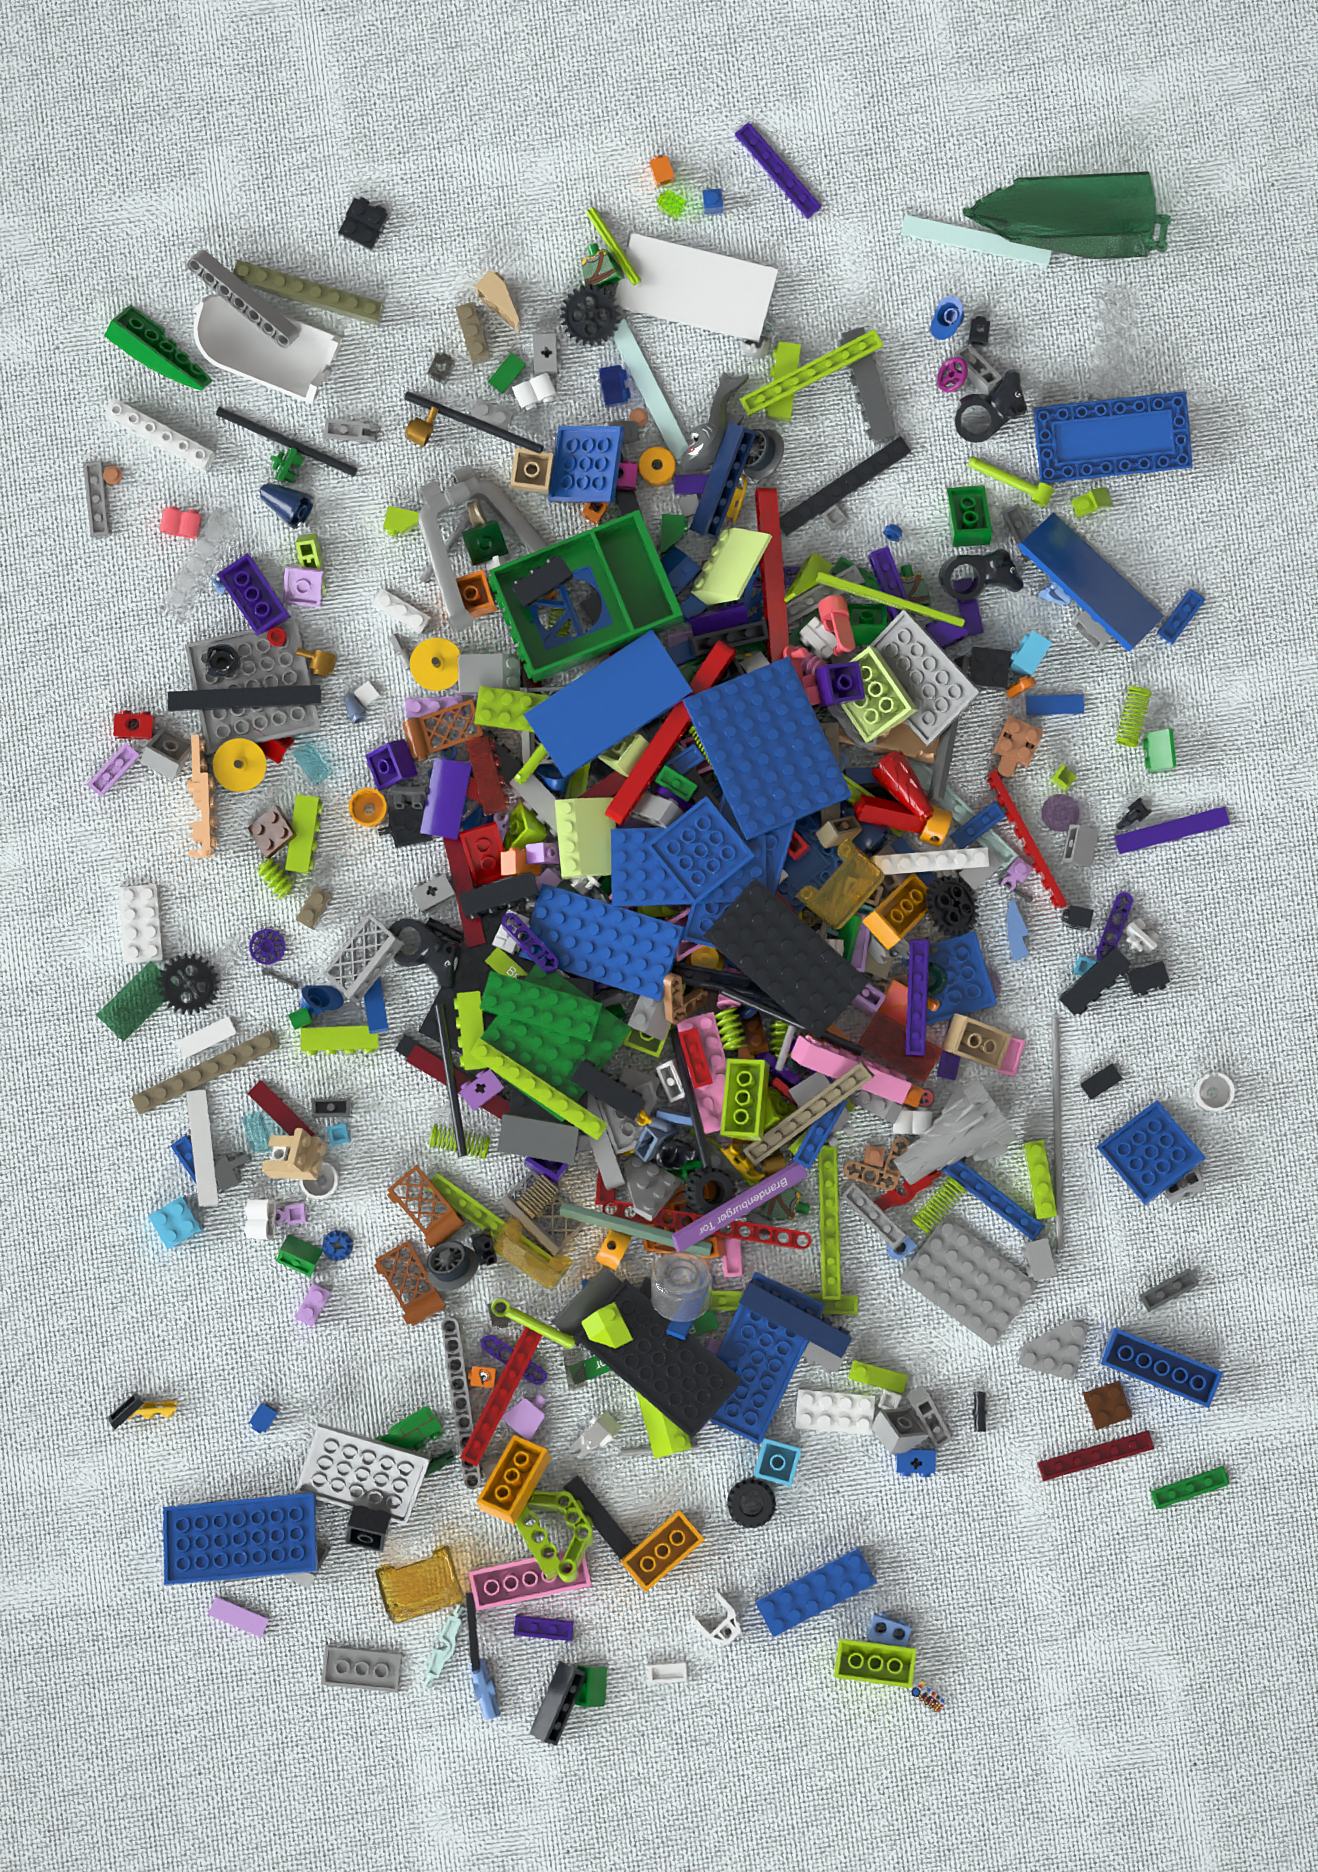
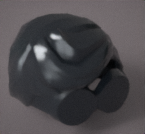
(223, 662)

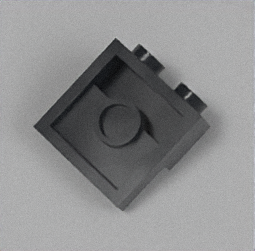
(364, 223)

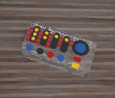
(926, 1696)

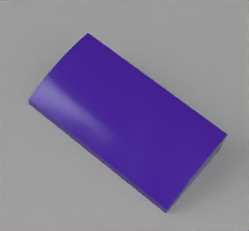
(253, 594)
(446, 798)

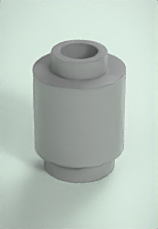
(757, 1218)

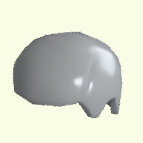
(755, 349)

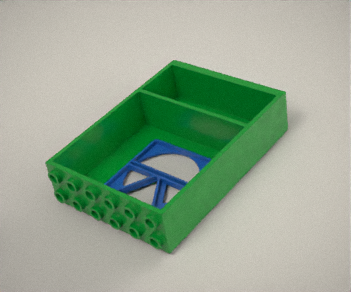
(625, 572)

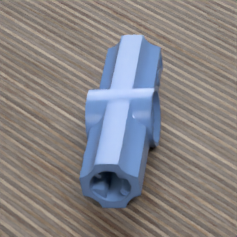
(485, 1691)

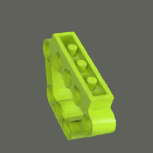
(551, 1502)

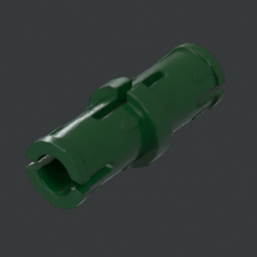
(439, 1462)

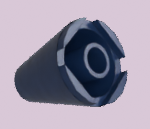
(287, 503)
(872, 835)

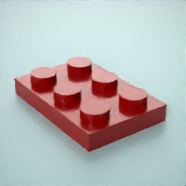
(483, 852)

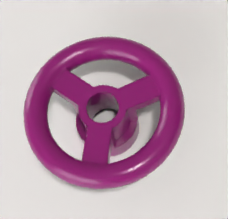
(954, 375)

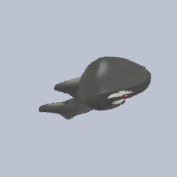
(709, 435)

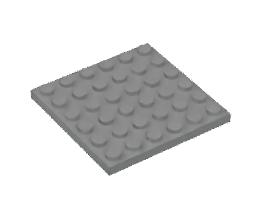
(260, 667)

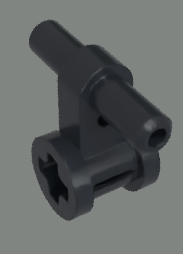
(1137, 811)

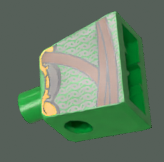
(600, 268)
(915, 586)
(786, 1205)

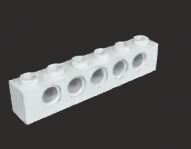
(159, 435)

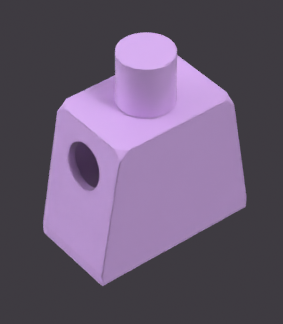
(526, 1416)

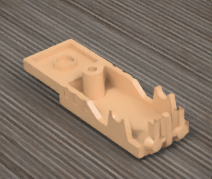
(903, 739)
(202, 788)

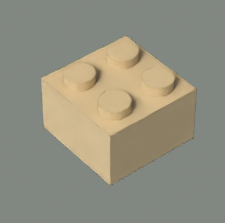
(531, 471)

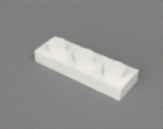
(401, 611)

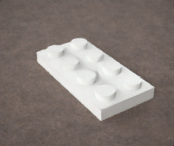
(140, 923)
(834, 1411)

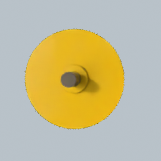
(435, 664)
(239, 765)

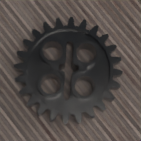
(601, 302)
(951, 906)
(173, 994)

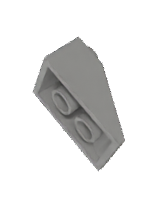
(488, 670)

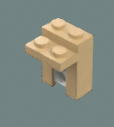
(295, 1156)

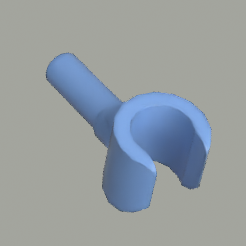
(219, 586)

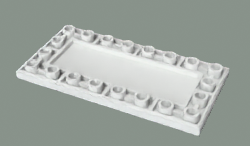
(697, 288)

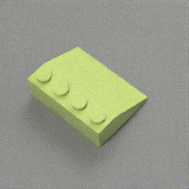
(730, 565)
(885, 700)
(584, 837)

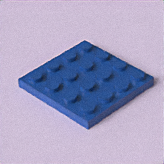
(586, 464)
(700, 850)
(968, 980)
(1151, 1153)

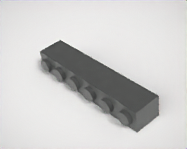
(870, 394)

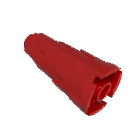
(901, 781)

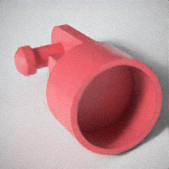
(835, 617)
(808, 682)

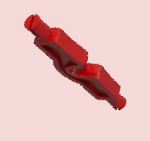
(893, 1198)

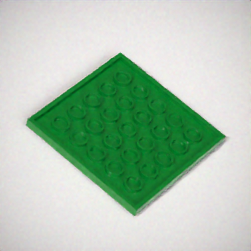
(551, 1053)

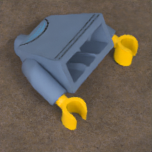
(652, 1136)

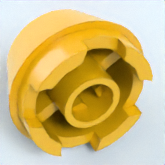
(706, 957)

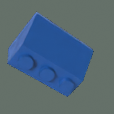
(679, 569)

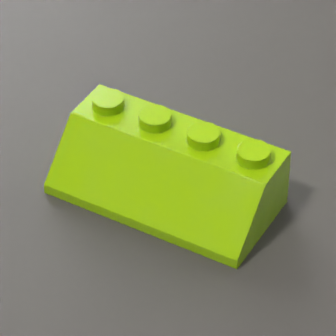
(745, 1099)
(662, 1433)
(875, 1663)

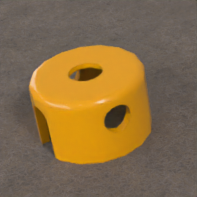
(654, 477)
(362, 798)
(936, 827)
(612, 1258)

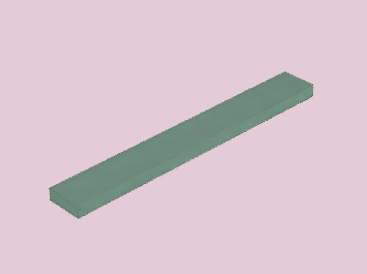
(628, 1227)

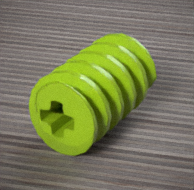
(276, 878)
(730, 1030)
(779, 1034)

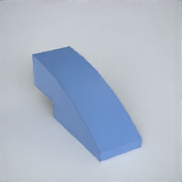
(1015, 932)

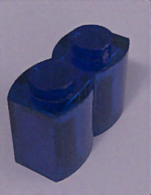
(613, 386)

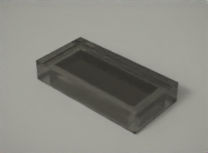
(575, 1368)

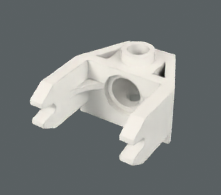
(601, 1431)
(719, 1634)

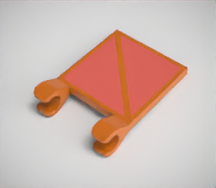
(896, 1002)

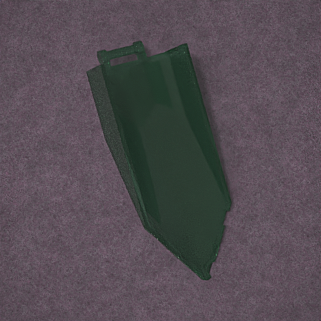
(1077, 214)

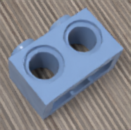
(887, 1636)

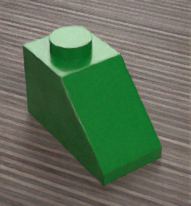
(672, 531)

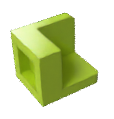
(1063, 778)

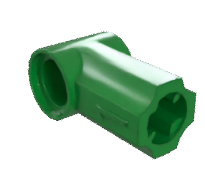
(300, 1018)

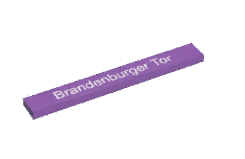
(738, 1206)

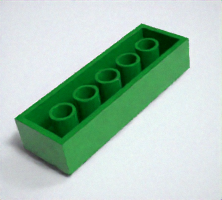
(541, 1006)

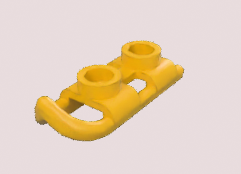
(739, 494)
(745, 1164)
(148, 1410)

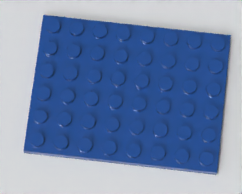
(767, 748)

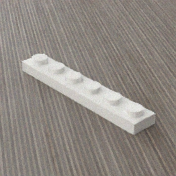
(932, 861)

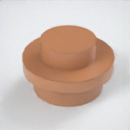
(639, 415)
(112, 475)

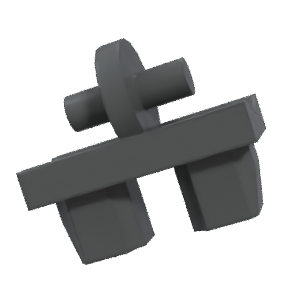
(409, 793)

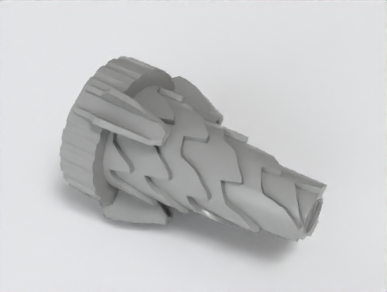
(967, 1128)

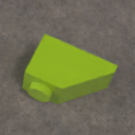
(400, 521)

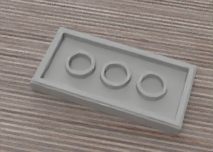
(361, 1668)

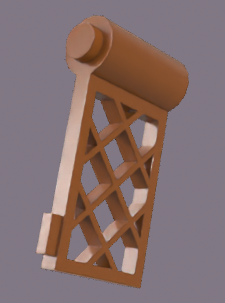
(420, 740)
(439, 1229)
(422, 1306)

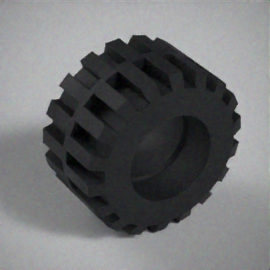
(695, 1187)
(763, 1515)

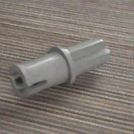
(401, 650)

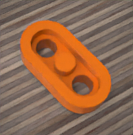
(1018, 688)

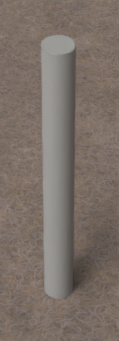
(449, 544)
(647, 1450)

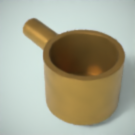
(420, 430)
(321, 662)
(773, 1163)

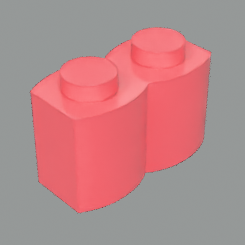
(181, 523)

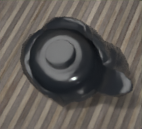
(675, 1154)

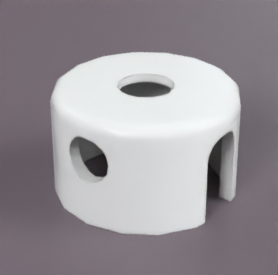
(1225, 1091)
(328, 1189)

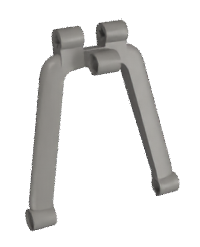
(436, 503)

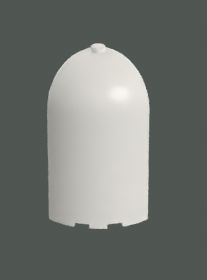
(243, 349)

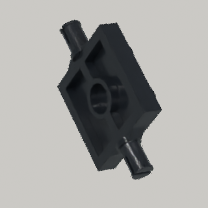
(406, 827)

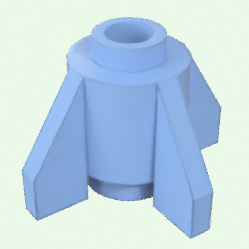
(1055, 594)

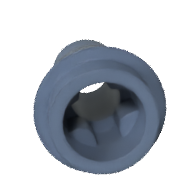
(354, 709)

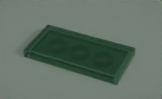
(133, 1002)

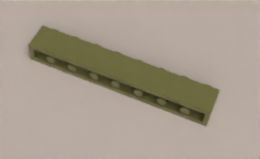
(309, 293)

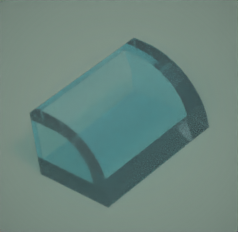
(312, 763)
(256, 1132)

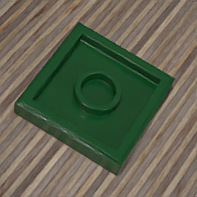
(484, 542)

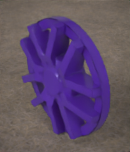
(266, 946)

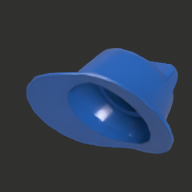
(947, 318)
(553, 778)
(321, 998)

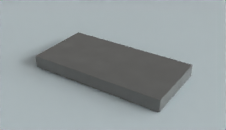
(538, 1138)
(586, 1302)

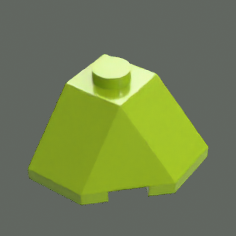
(524, 828)
(776, 1109)
(607, 1327)

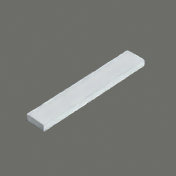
(202, 1147)

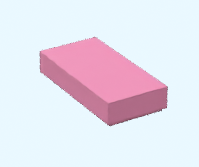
(1012, 1057)
(733, 1261)

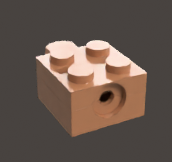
(1016, 745)

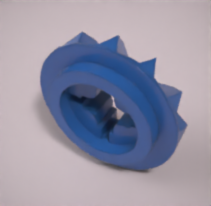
(340, 1254)

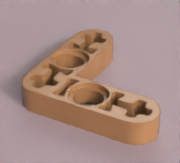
(676, 1008)
(887, 1171)

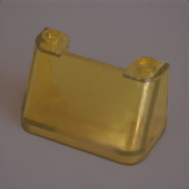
(845, 888)
(526, 1260)
(420, 1586)

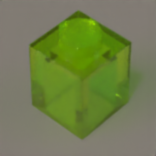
(671, 204)

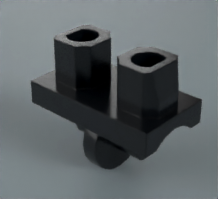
(484, 1248)

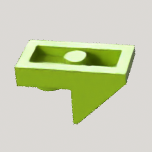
(1091, 502)

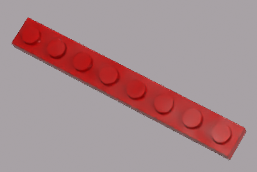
(1022, 833)
(501, 1396)

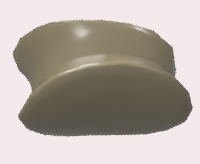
(476, 513)

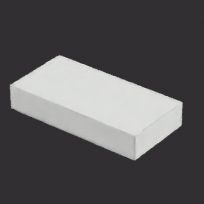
(667, 1672)

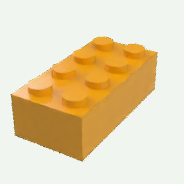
(898, 911)
(513, 1479)
(661, 1550)

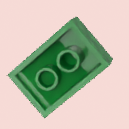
(968, 516)

